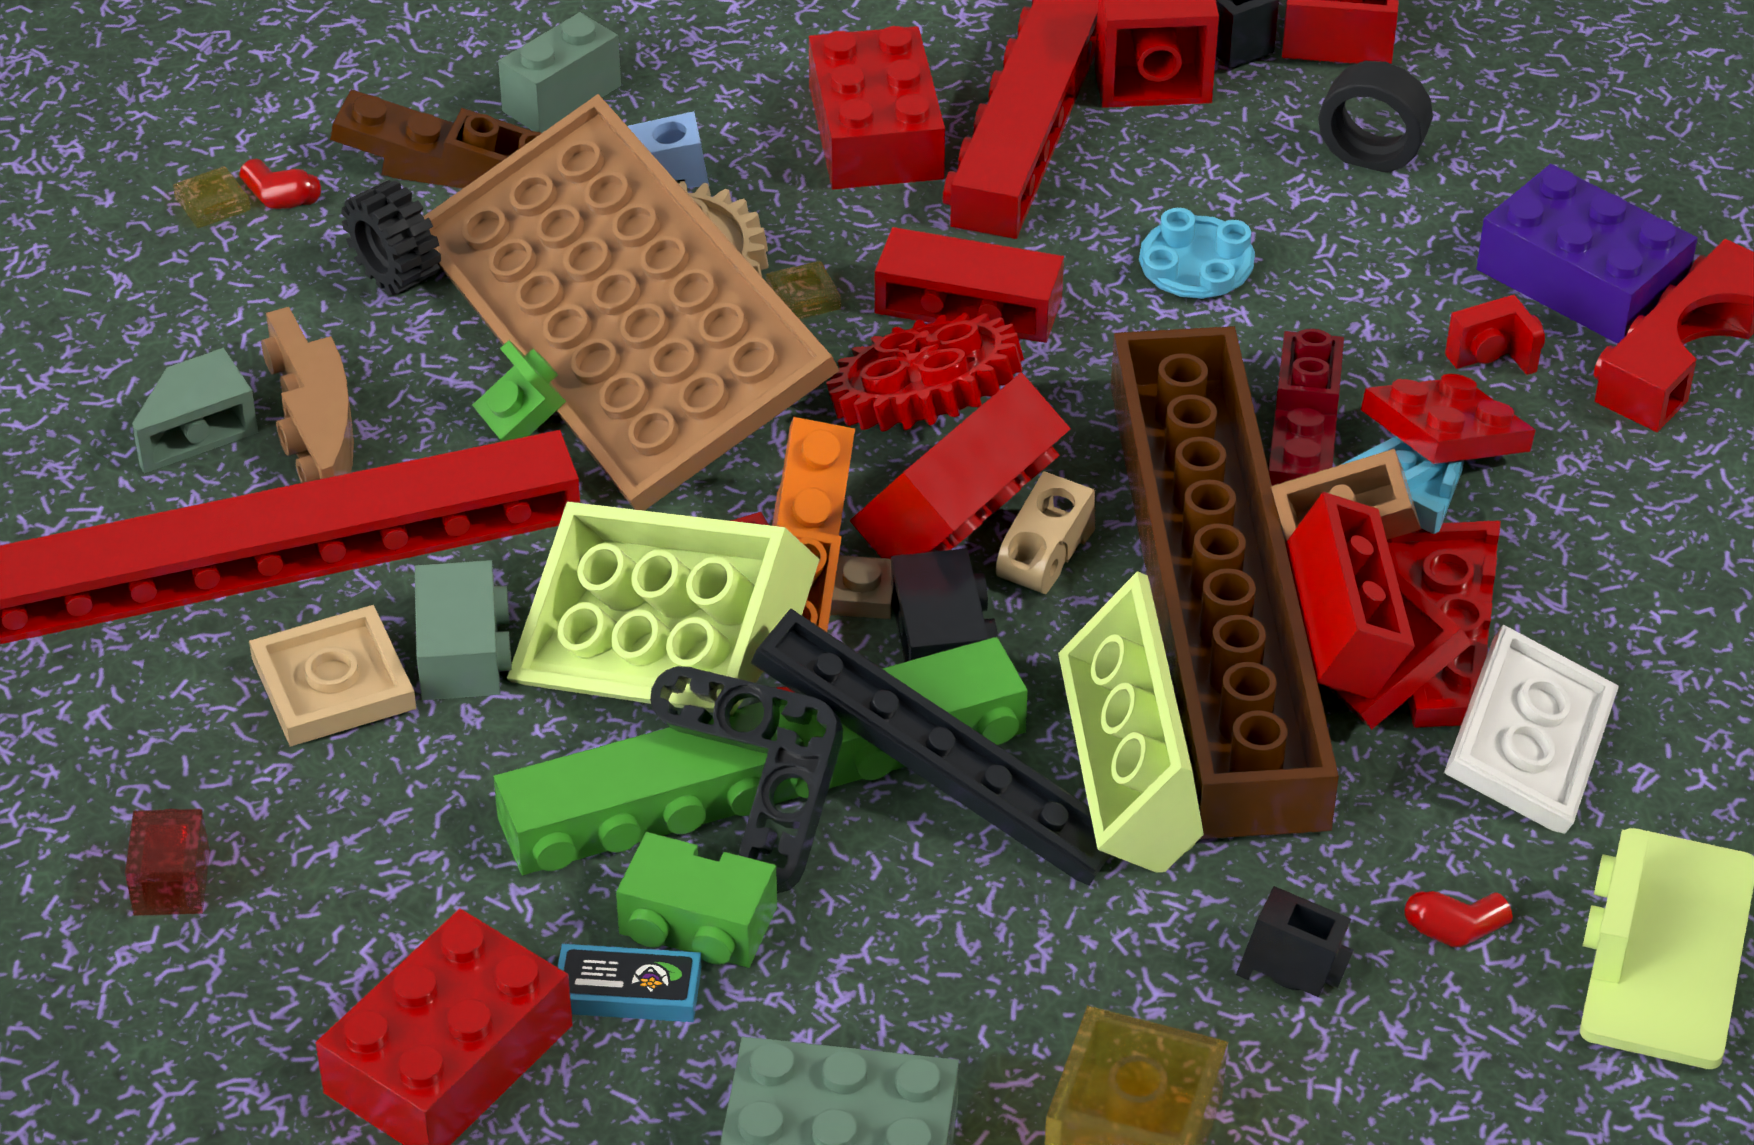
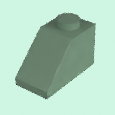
(194, 411)

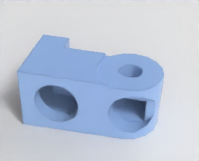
(676, 146)

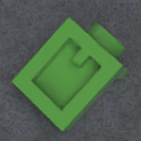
(521, 397)

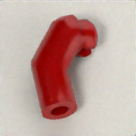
(1454, 921)

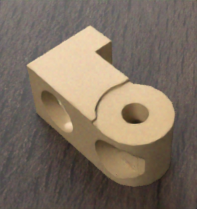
(1045, 535)

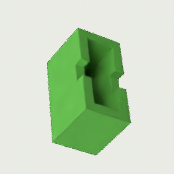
(696, 901)

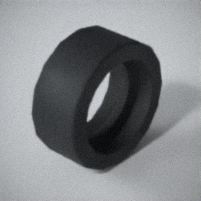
(1386, 84)

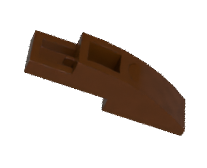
(424, 146)

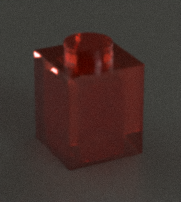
(167, 862)

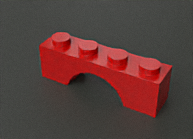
(1650, 368)

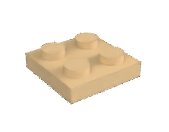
(332, 675)

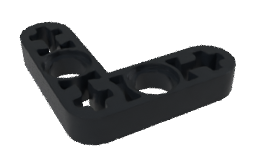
(785, 756)

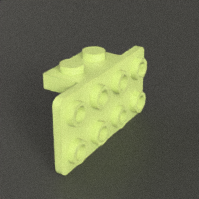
(1667, 947)

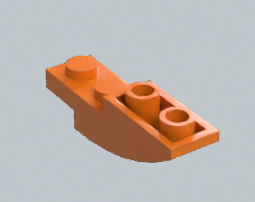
(813, 502)

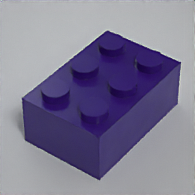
(1583, 251)

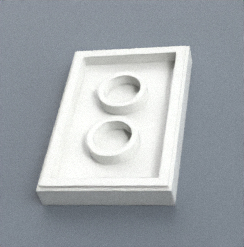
(1532, 730)

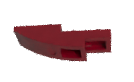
(1306, 405)

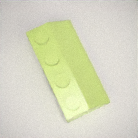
(1131, 733)

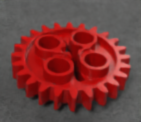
(925, 371)

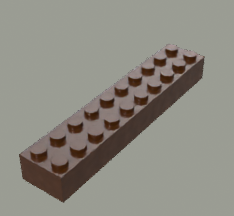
(1222, 584)

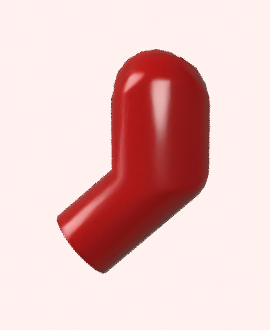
(280, 188)

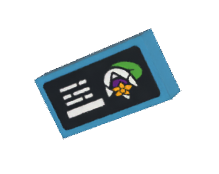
(632, 982)

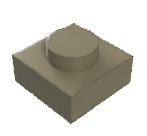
(862, 587)

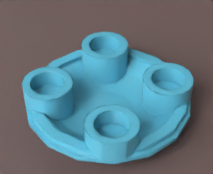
(1197, 254)

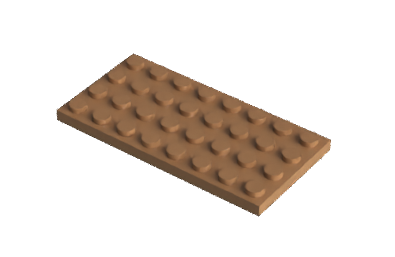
(630, 298)

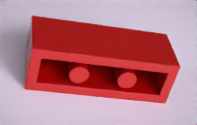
(950, 276)
(1349, 596)

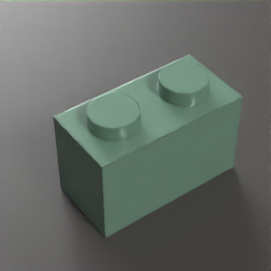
(559, 72)
(458, 630)

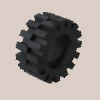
(391, 237)

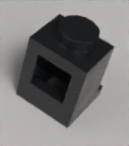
(1297, 944)

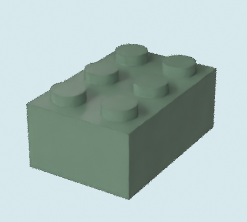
(839, 1096)

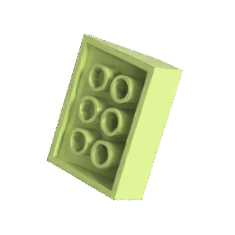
(653, 594)

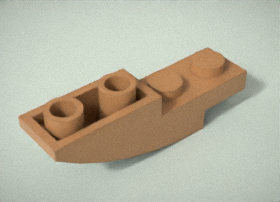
(313, 399)

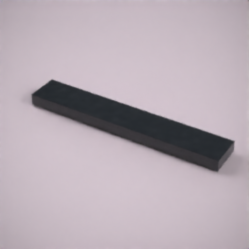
(934, 744)

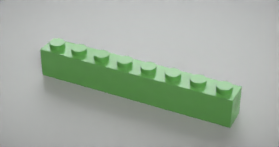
(680, 780)

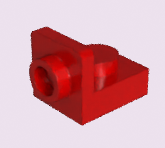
(1494, 330)

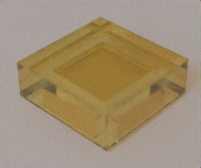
(211, 197)
(805, 289)

